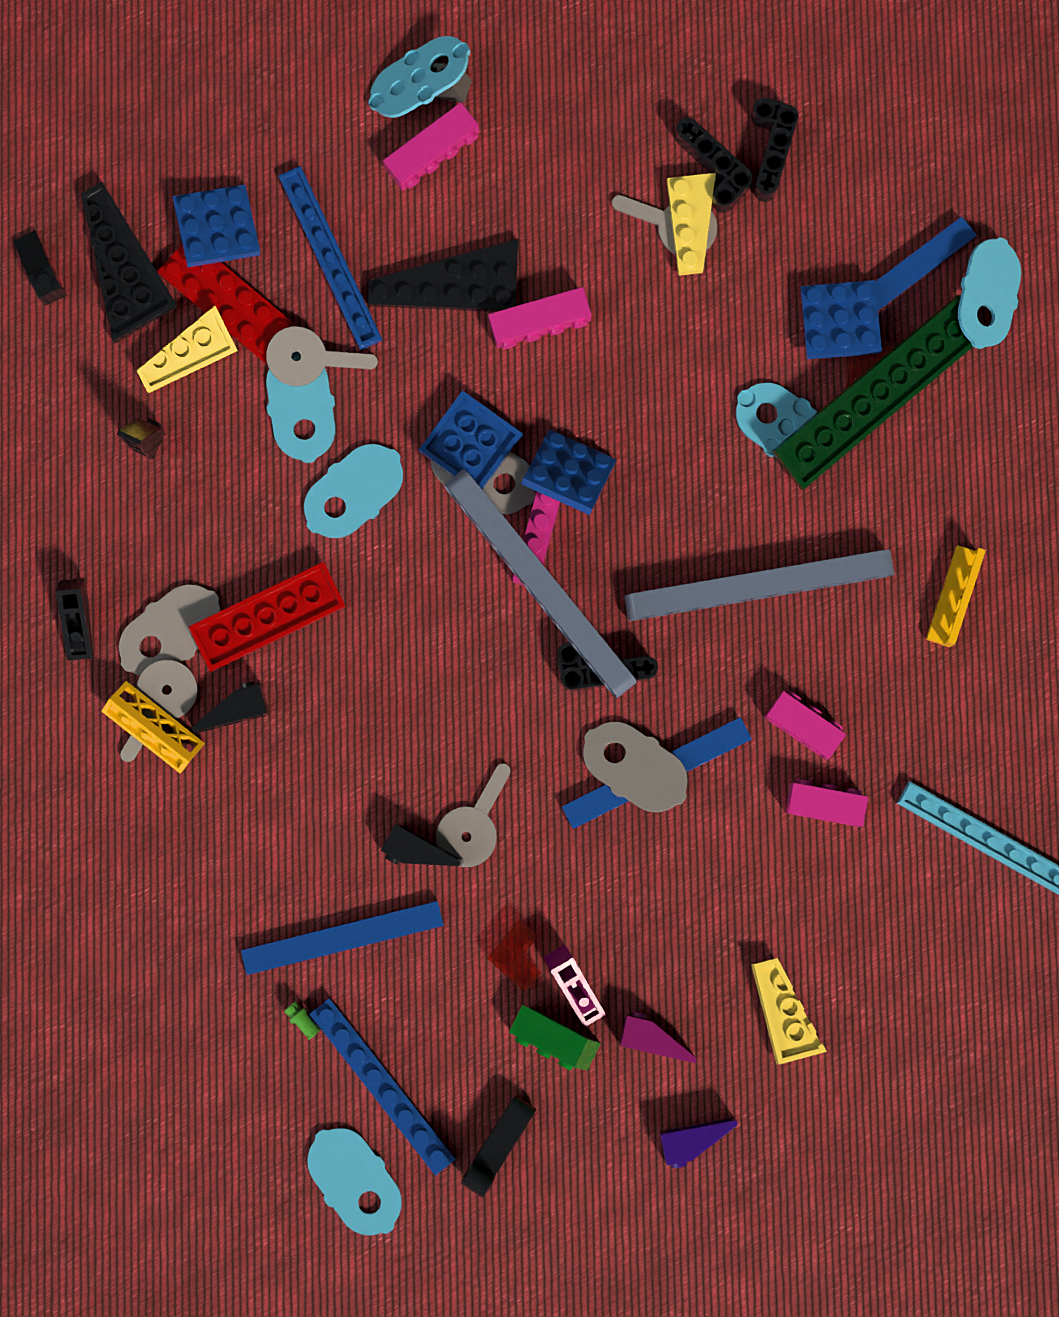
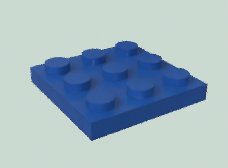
(216, 225)
(840, 319)
(470, 440)
(569, 472)

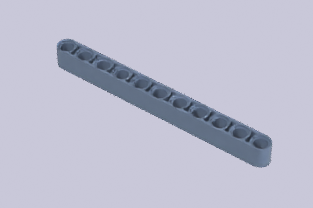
(540, 583)
(759, 585)

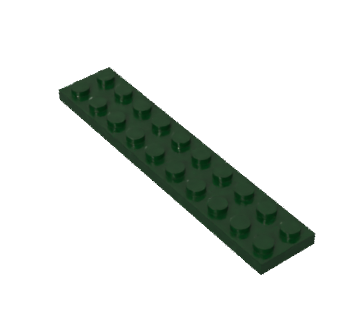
(874, 396)

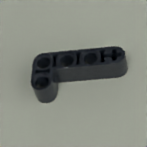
(773, 152)
(709, 159)
(583, 671)
(498, 1146)

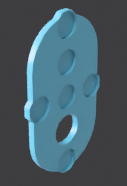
(411, 80)
(992, 282)
(295, 403)
(791, 414)
(365, 483)
(345, 1169)

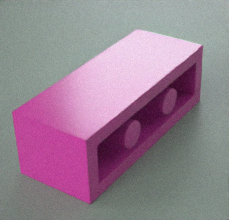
(805, 724)
(827, 803)

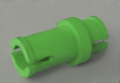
(302, 1020)

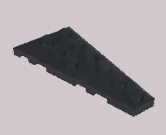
(127, 278)
(464, 282)

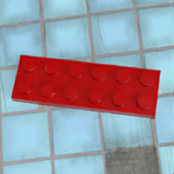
(243, 310)
(266, 617)

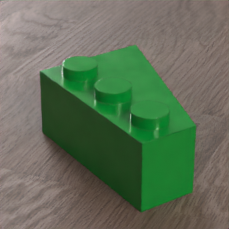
(553, 1039)

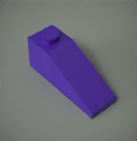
(690, 1141)

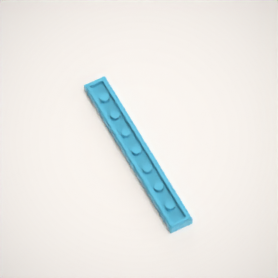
(980, 836)

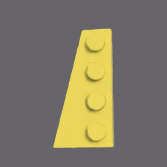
(690, 215)
(191, 350)
(785, 1018)

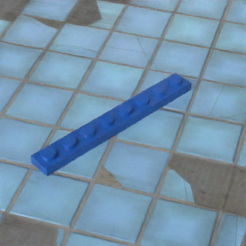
(382, 1086)

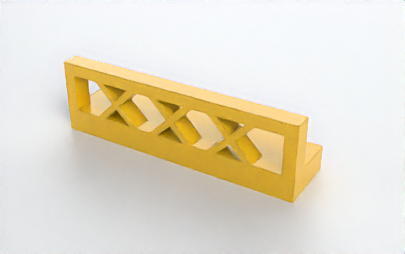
(955, 596)
(149, 730)

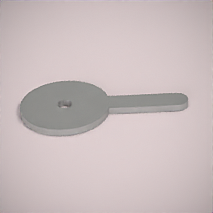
(659, 218)
(312, 357)
(175, 704)
(475, 822)

